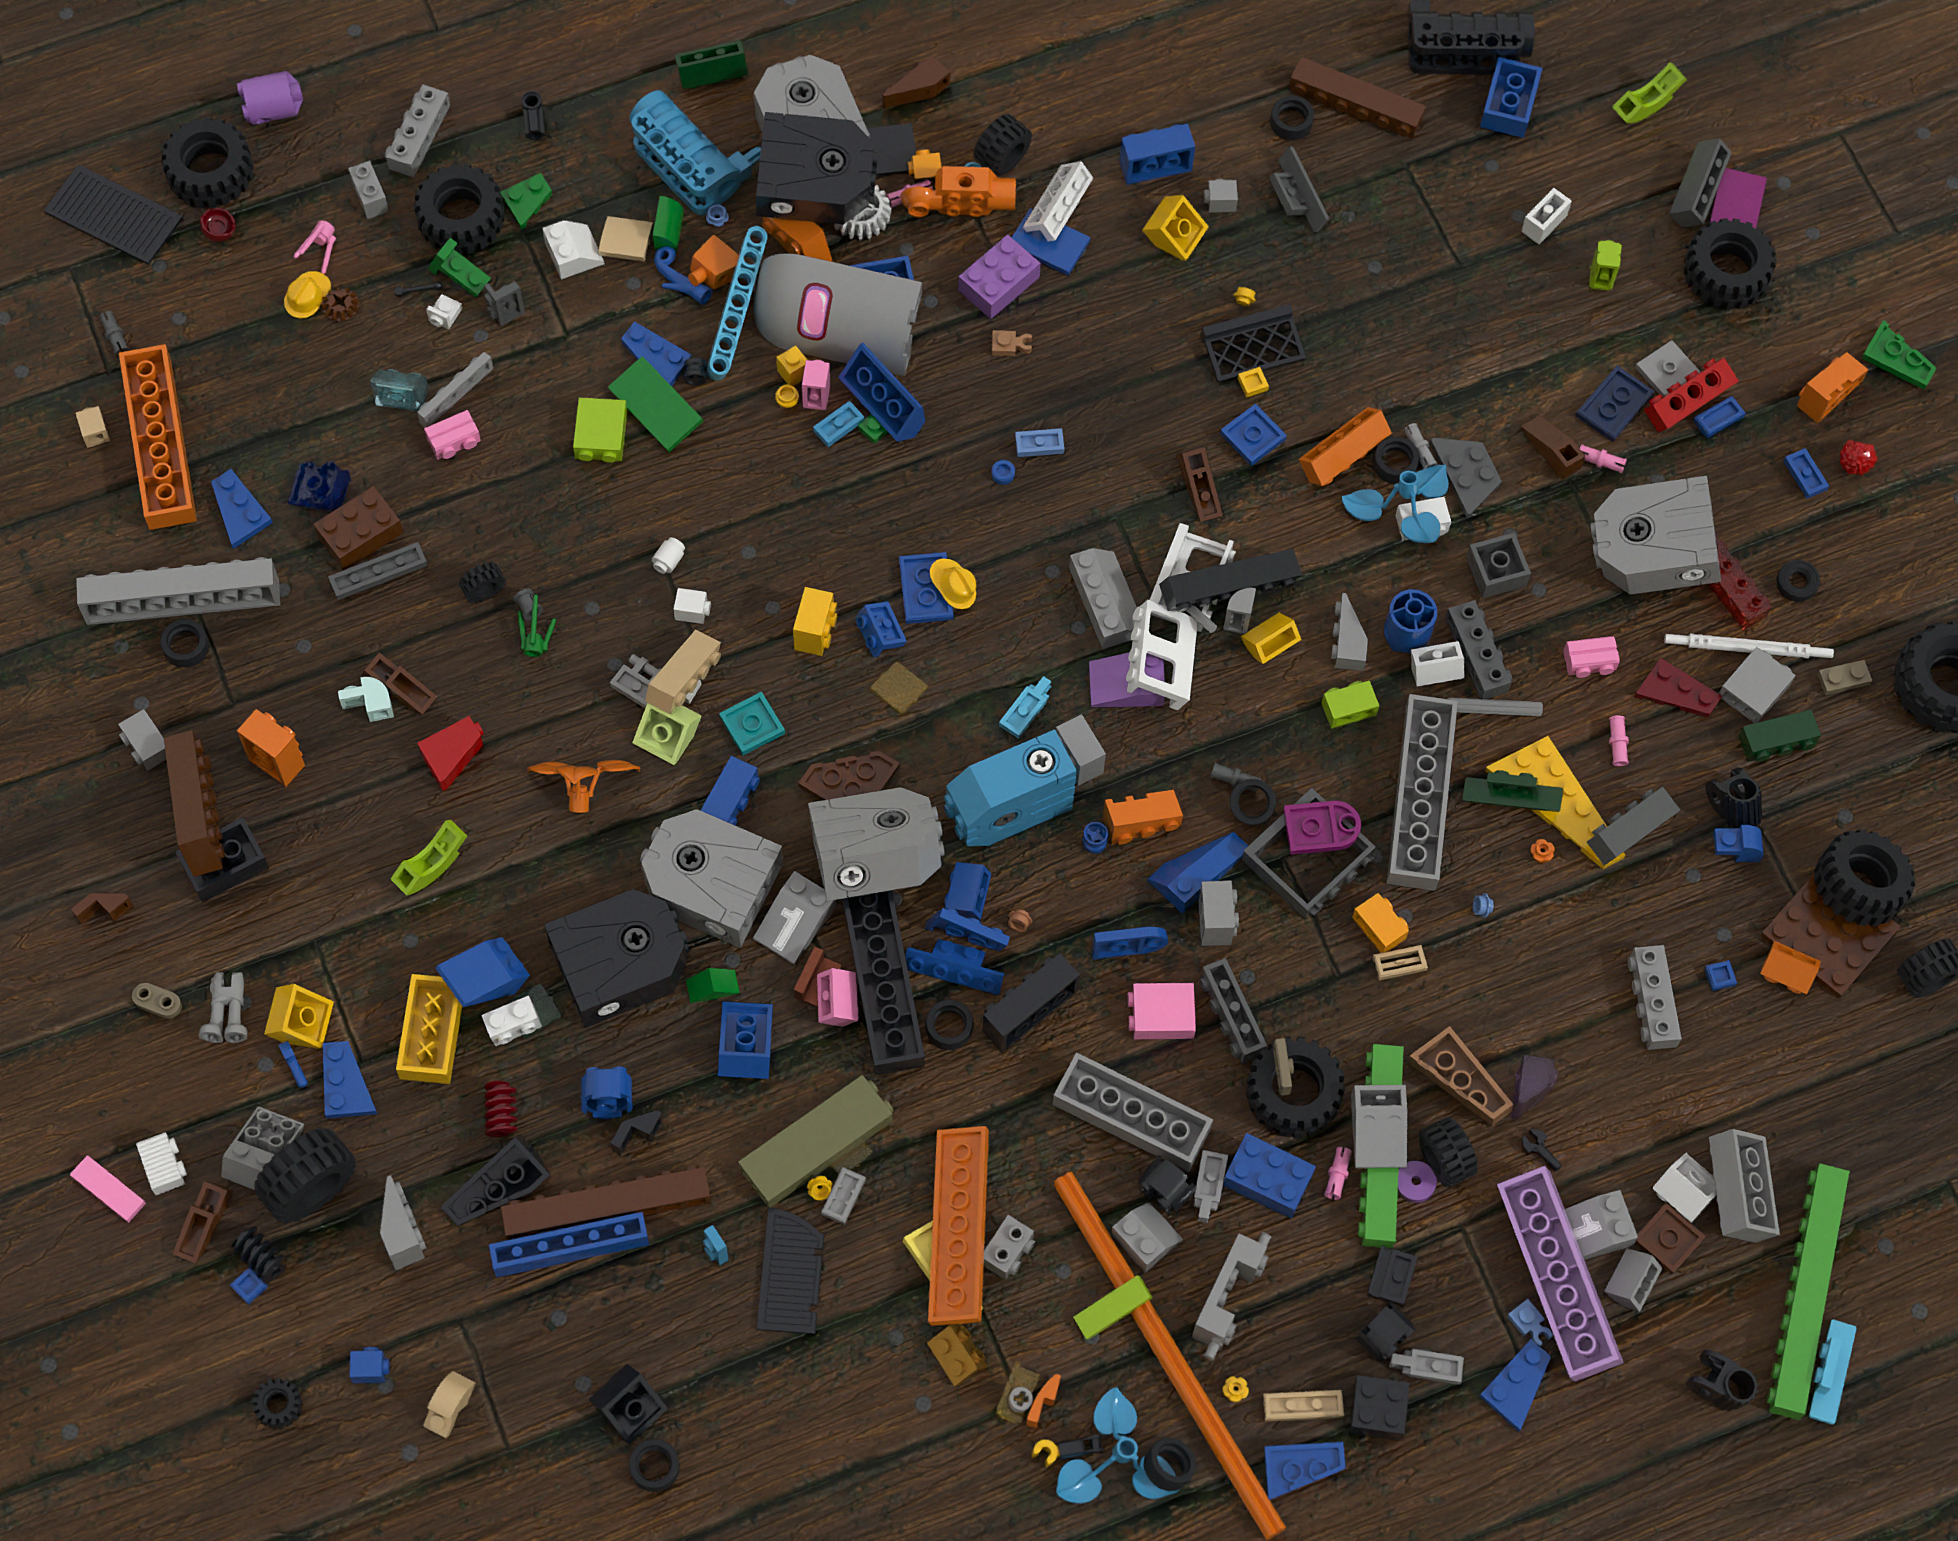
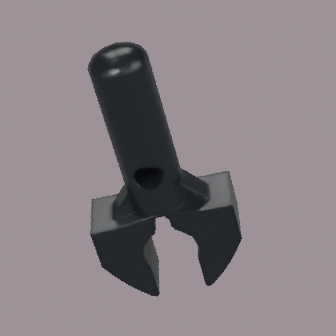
(1540, 1148)

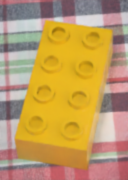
(429, 1031)

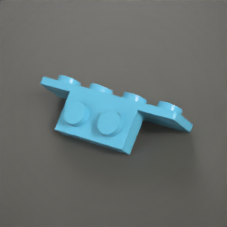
(1832, 1371)

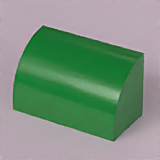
(668, 223)

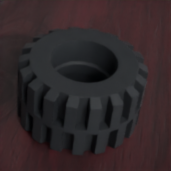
(1002, 144)
(1930, 968)
(1448, 1152)

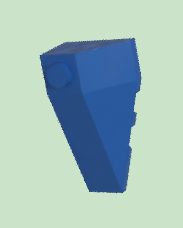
(1182, 877)

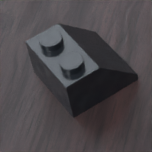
(628, 1403)

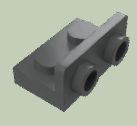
(505, 303)

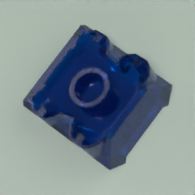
(319, 486)

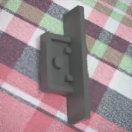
(1297, 190)

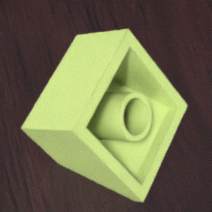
(666, 733)

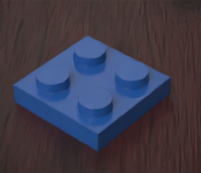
(1253, 434)

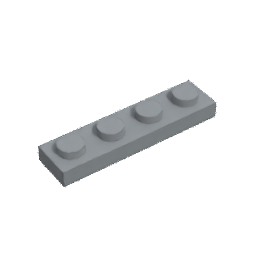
(455, 390)

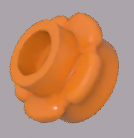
(1542, 856)

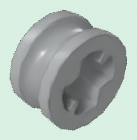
(1027, 1394)

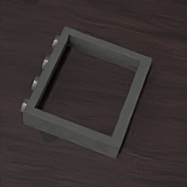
(1274, 832)

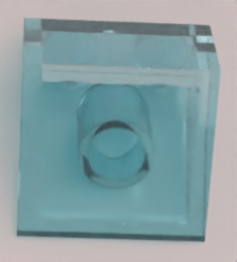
(399, 389)

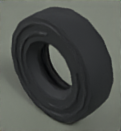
(1791, 592)

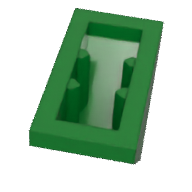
(712, 984)

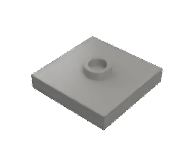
(1665, 367)

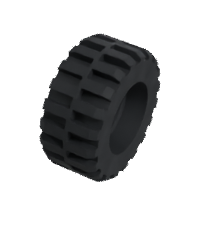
(199, 139)
(455, 184)
(1735, 239)
(1850, 895)
(1288, 1117)
(305, 1175)

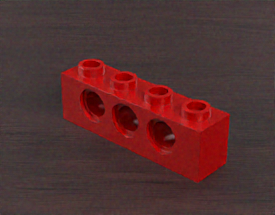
(1720, 378)

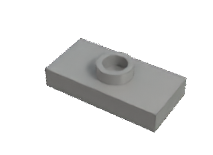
(843, 1196)

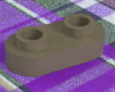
(154, 1001)

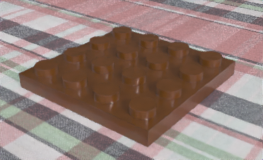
(1819, 933)

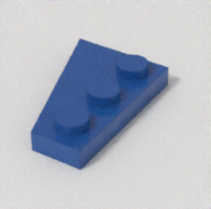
(343, 1083)
(1517, 1384)

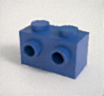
(968, 889)

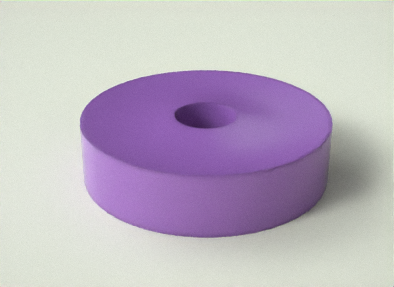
(1420, 1192)

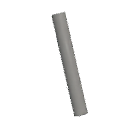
(1202, 619)

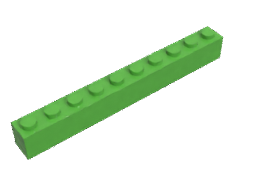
(1808, 1291)

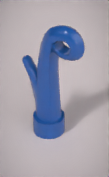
(679, 282)

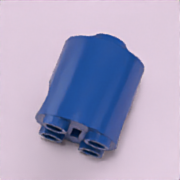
(1410, 621)

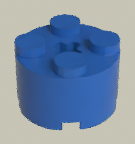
(606, 1092)

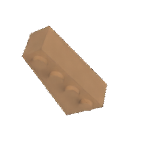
(1461, 1075)

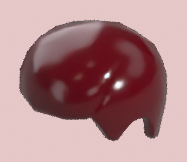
(217, 224)

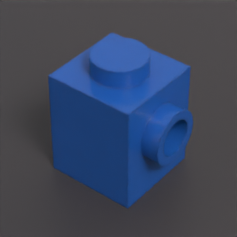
(368, 1366)

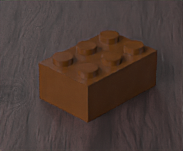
(358, 528)

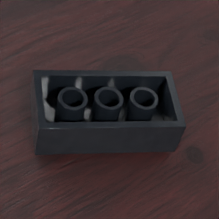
(1030, 1002)

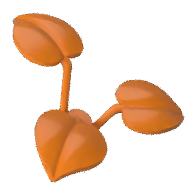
(578, 793)

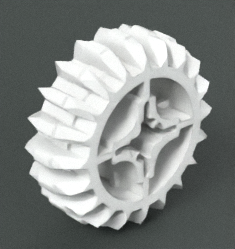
(870, 219)

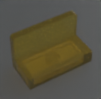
(1018, 1378)

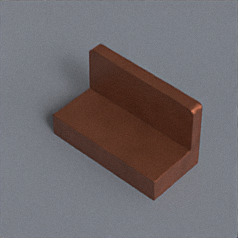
(807, 984)

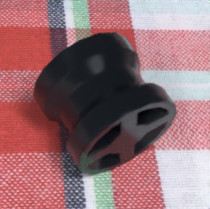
(695, 371)

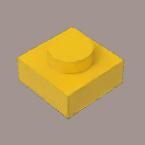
(1253, 382)

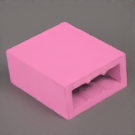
(1162, 1011)

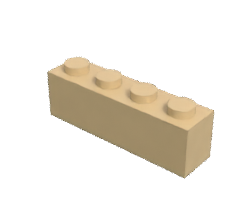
(683, 672)

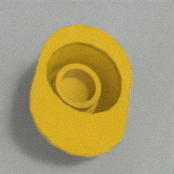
(306, 294)
(954, 583)

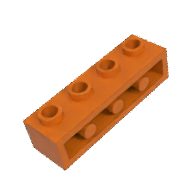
(1345, 446)

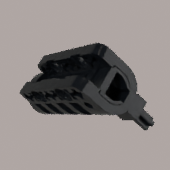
(1465, 38)

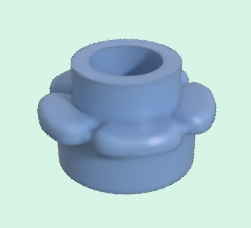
(717, 210)
(1482, 905)

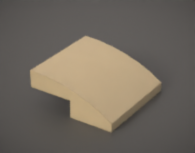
(625, 238)

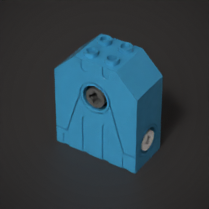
(1011, 791)

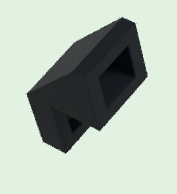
(642, 1126)

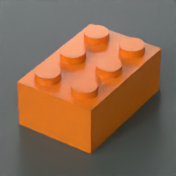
(271, 747)

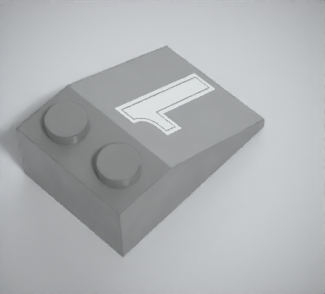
(794, 918)
(1602, 1225)

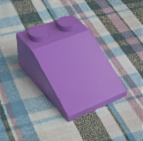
(1109, 682)

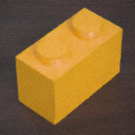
(1381, 923)

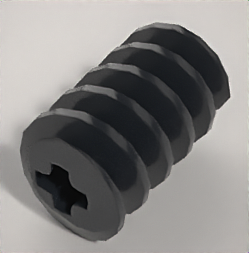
(258, 1255)

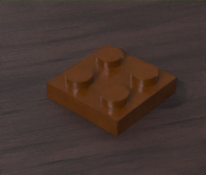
(1669, 1238)

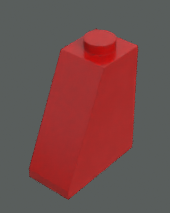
(451, 750)

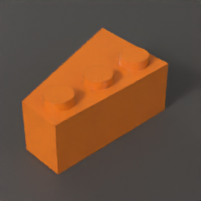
(1831, 386)

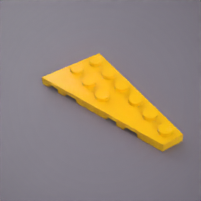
(1577, 812)

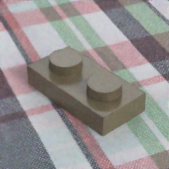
(1844, 677)

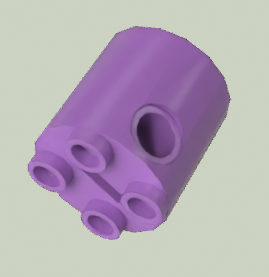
(270, 97)

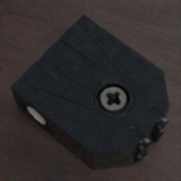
(814, 169)
(618, 954)

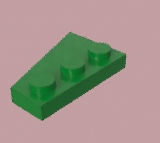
(1897, 358)

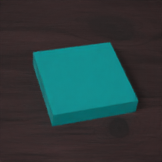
(752, 723)

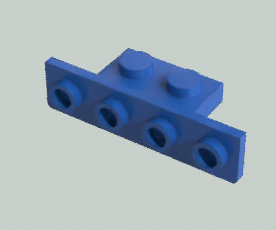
(956, 965)

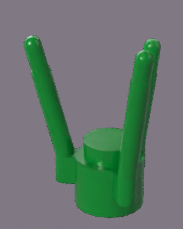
(533, 644)

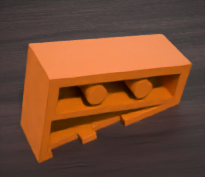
(799, 237)
(1141, 816)

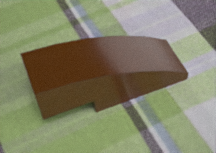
(400, 684)
(202, 1221)

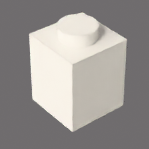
(691, 606)

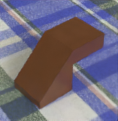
(112, 904)

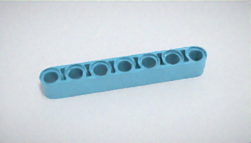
(740, 293)

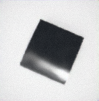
(894, 148)

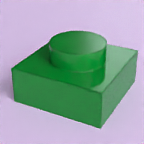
(872, 429)

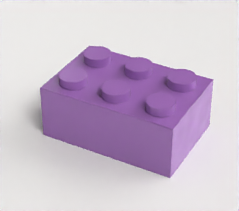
(999, 276)

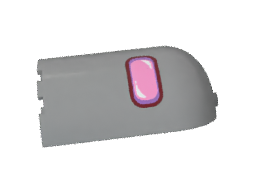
(835, 308)

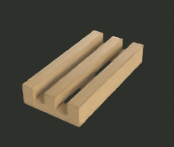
(1377, 958)

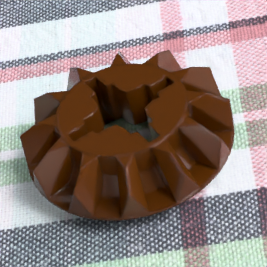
(338, 312)

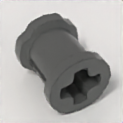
(525, 600)

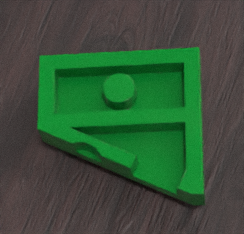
(526, 198)

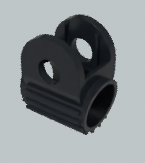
(1736, 811)
(1716, 1386)

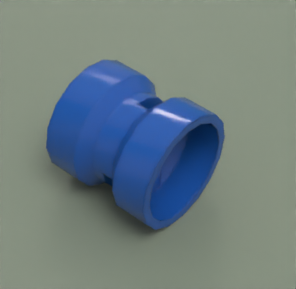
(1095, 831)

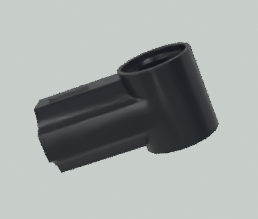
(533, 115)

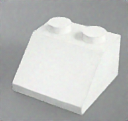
(571, 248)
(1687, 1187)

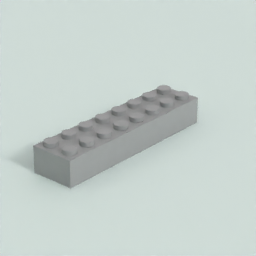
(178, 591)
(1422, 792)

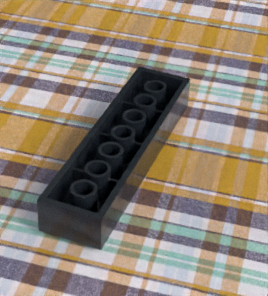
(883, 982)

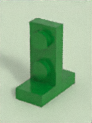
(459, 269)

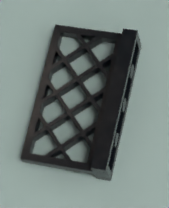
(1251, 324)

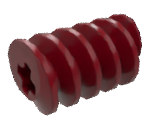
(499, 1109)

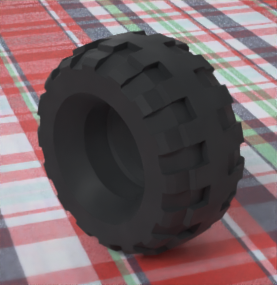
(1913, 681)

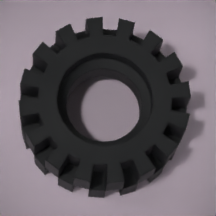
(482, 582)
(266, 1392)

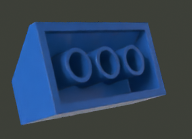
(883, 394)

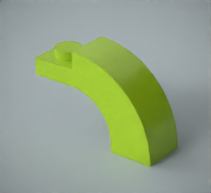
(1644, 102)
(431, 861)

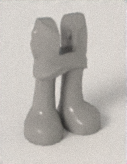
(222, 998)

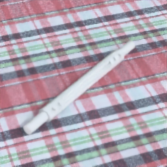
(1747, 645)

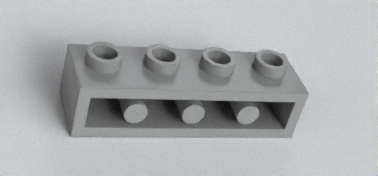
(417, 130)
(1655, 997)

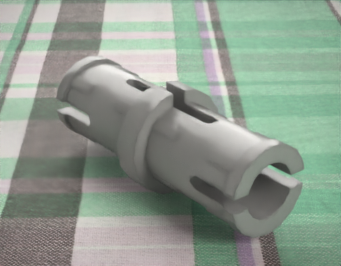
(1415, 436)

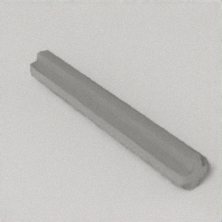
(1504, 707)

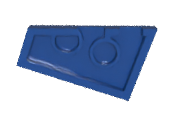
(660, 353)
(239, 508)
(959, 926)
(1298, 1465)

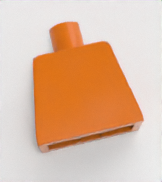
(713, 264)

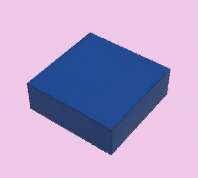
(1720, 975)
(248, 1286)

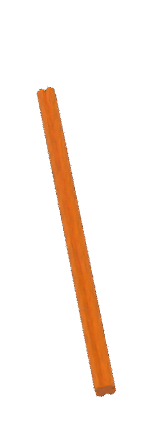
(1172, 1361)

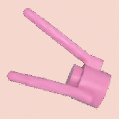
(321, 234)

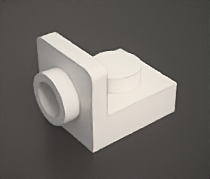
(444, 312)

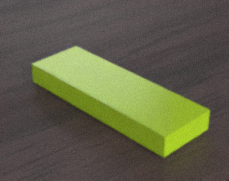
(1113, 1307)

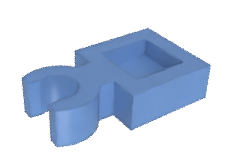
(1528, 1320)

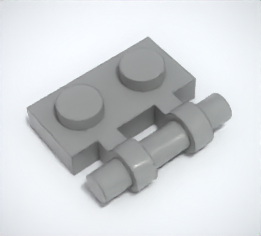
(631, 683)

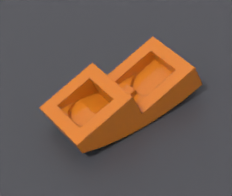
(1045, 1396)

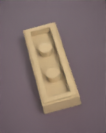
(1303, 1405)

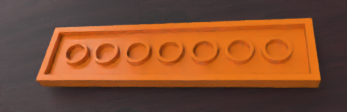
(958, 1226)

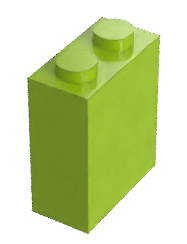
(600, 429)

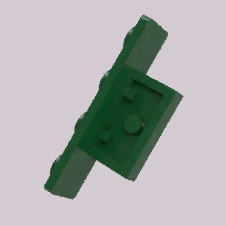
(1513, 791)

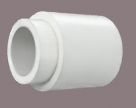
(668, 555)

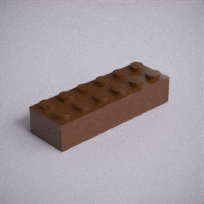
(194, 803)

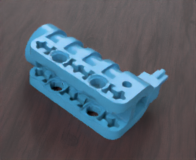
(686, 154)

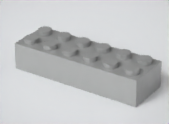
(1132, 1111)

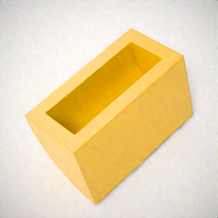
(1271, 637)

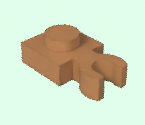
(1005, 343)

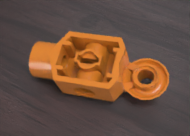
(962, 192)

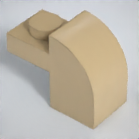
(447, 1402)

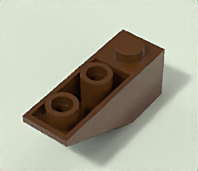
(921, 83)
(1554, 446)

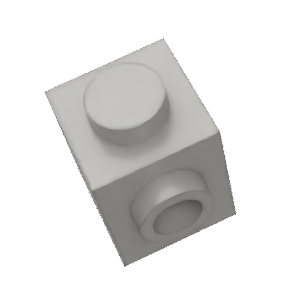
(1221, 196)

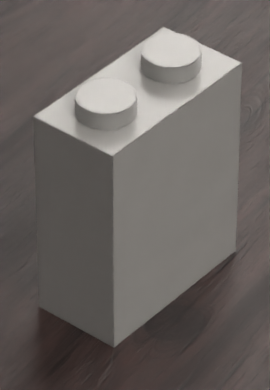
(1757, 685)

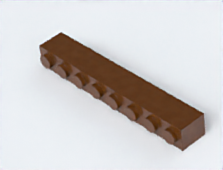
(569, 1209)

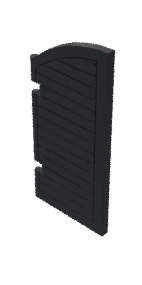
(789, 1274)

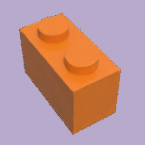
(1790, 968)

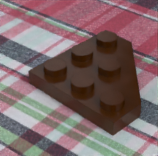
(849, 776)

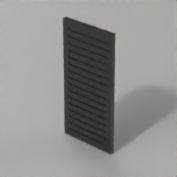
(113, 214)

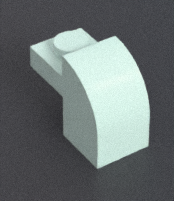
(372, 694)

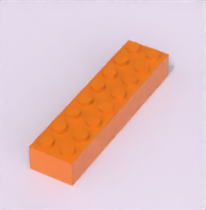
(157, 437)

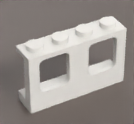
(1178, 557)
(1179, 654)

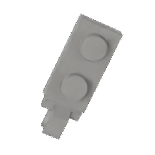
(1209, 1183)
(1429, 1365)

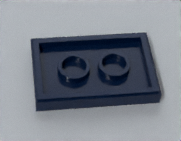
(1614, 403)

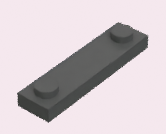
(377, 571)

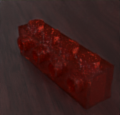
(1739, 591)

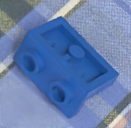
(880, 628)

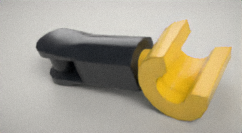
(1068, 1448)

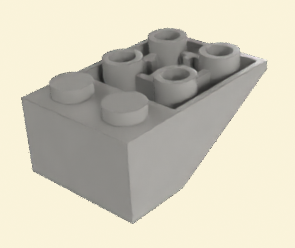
(1379, 1126)
(257, 1144)
(400, 1239)

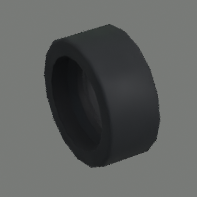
(1291, 103)
(1394, 443)
(179, 627)
(1251, 783)
(949, 1006)
(643, 1448)
(1160, 1477)

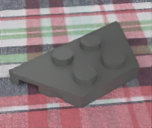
(1468, 471)

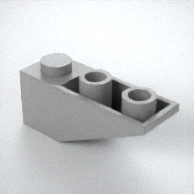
(1351, 640)

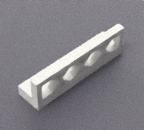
(1061, 199)

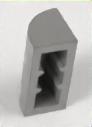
(1239, 611)
(1633, 1279)

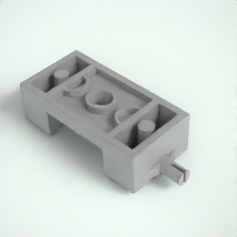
(1215, 1324)

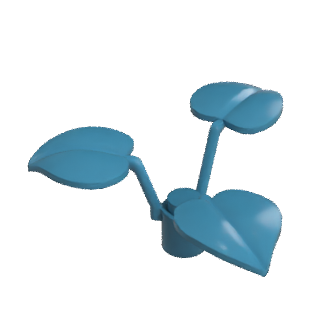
(1420, 528)
(1115, 1416)

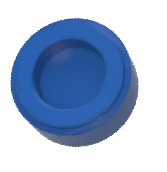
(1003, 472)

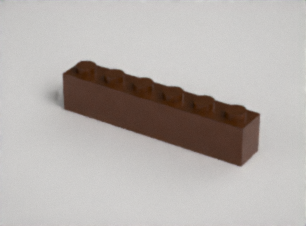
(1357, 97)

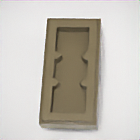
(1283, 1066)

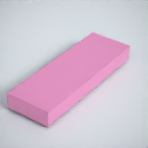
(107, 1189)

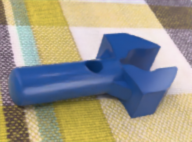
(293, 1064)

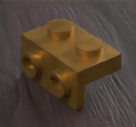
(957, 1353)

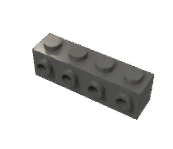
(1700, 182)
(1478, 649)
(1632, 826)
(1235, 1015)

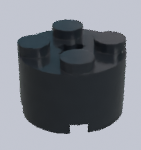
(1165, 1184)
(1384, 1331)

